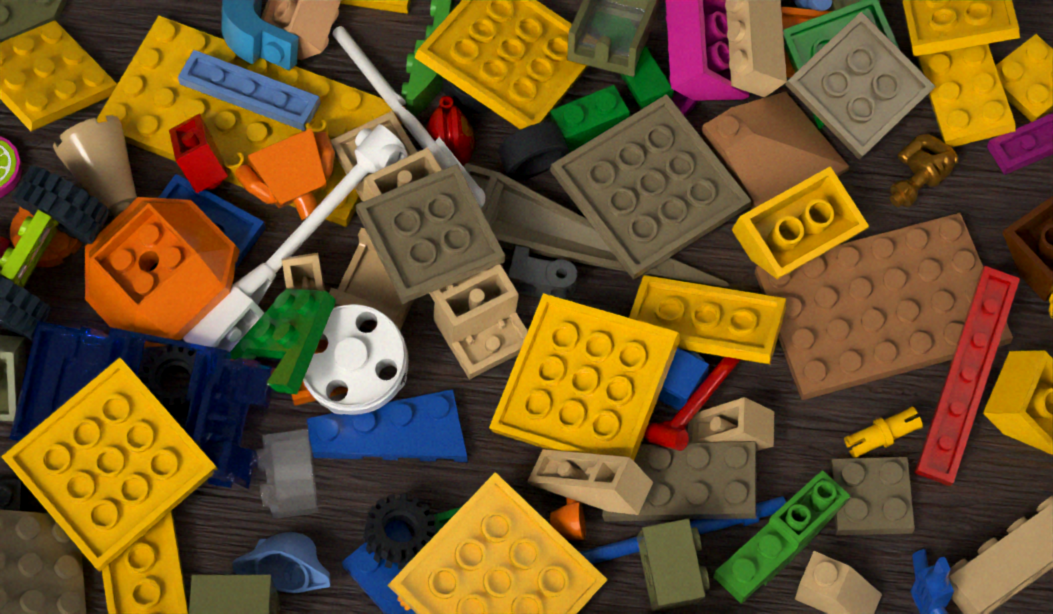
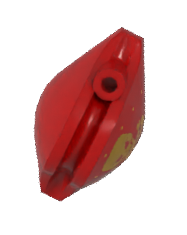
(453, 129)

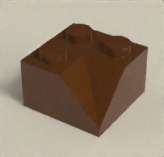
(1032, 248)

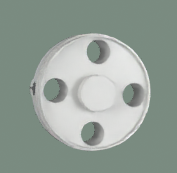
(356, 360)

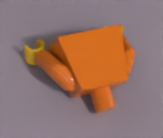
(288, 170)

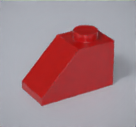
(197, 154)

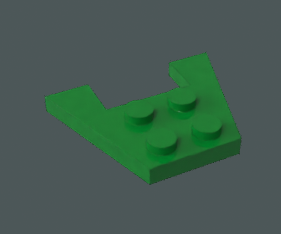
(289, 333)

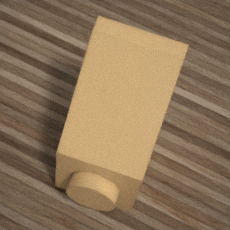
(734, 422)
(836, 588)

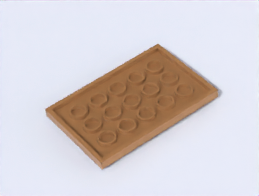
(877, 305)

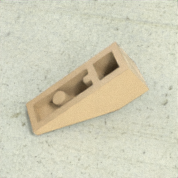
(593, 479)

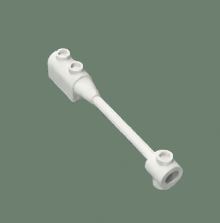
(240, 309)

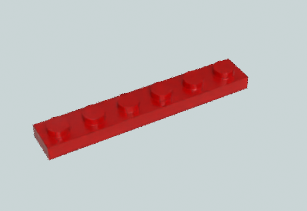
(967, 376)

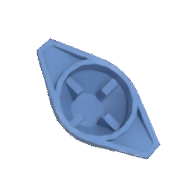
(289, 560)

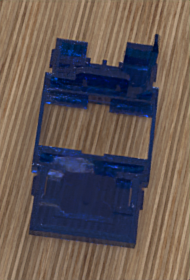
(218, 389)

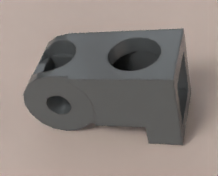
(540, 276)

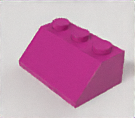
(700, 50)

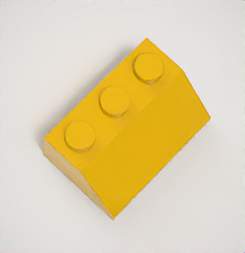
(799, 224)

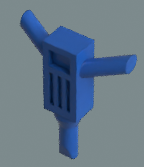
(931, 585)

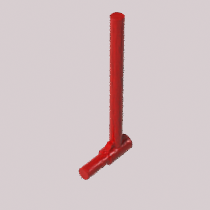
(673, 433)

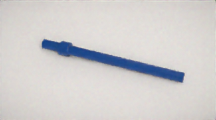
(704, 526)

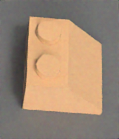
(306, 19)

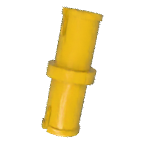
(883, 432)

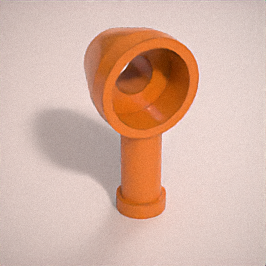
(569, 521)

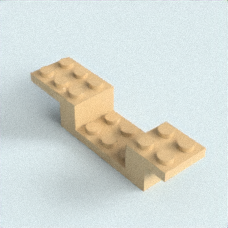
(472, 314)

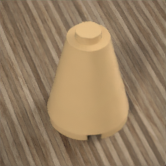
(99, 161)

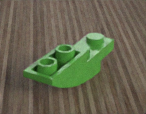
(423, 81)
(782, 538)

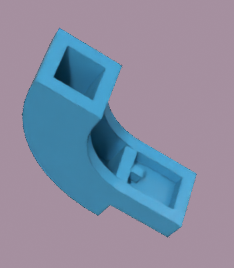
(255, 38)

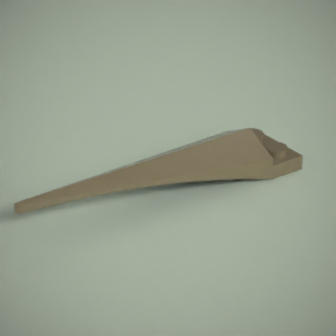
(553, 231)

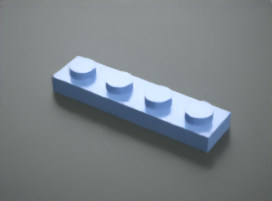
(249, 90)

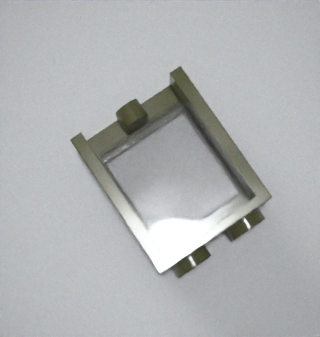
(611, 33)

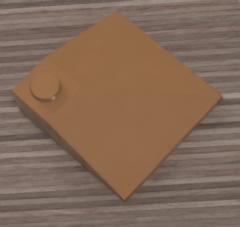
(770, 146)

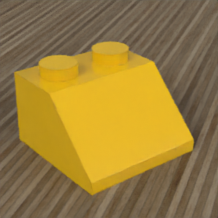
(1024, 399)

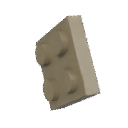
(878, 496)

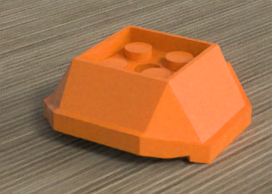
(184, 287)

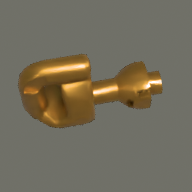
(926, 168)

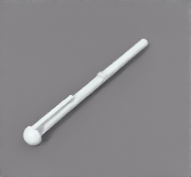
(439, 150)

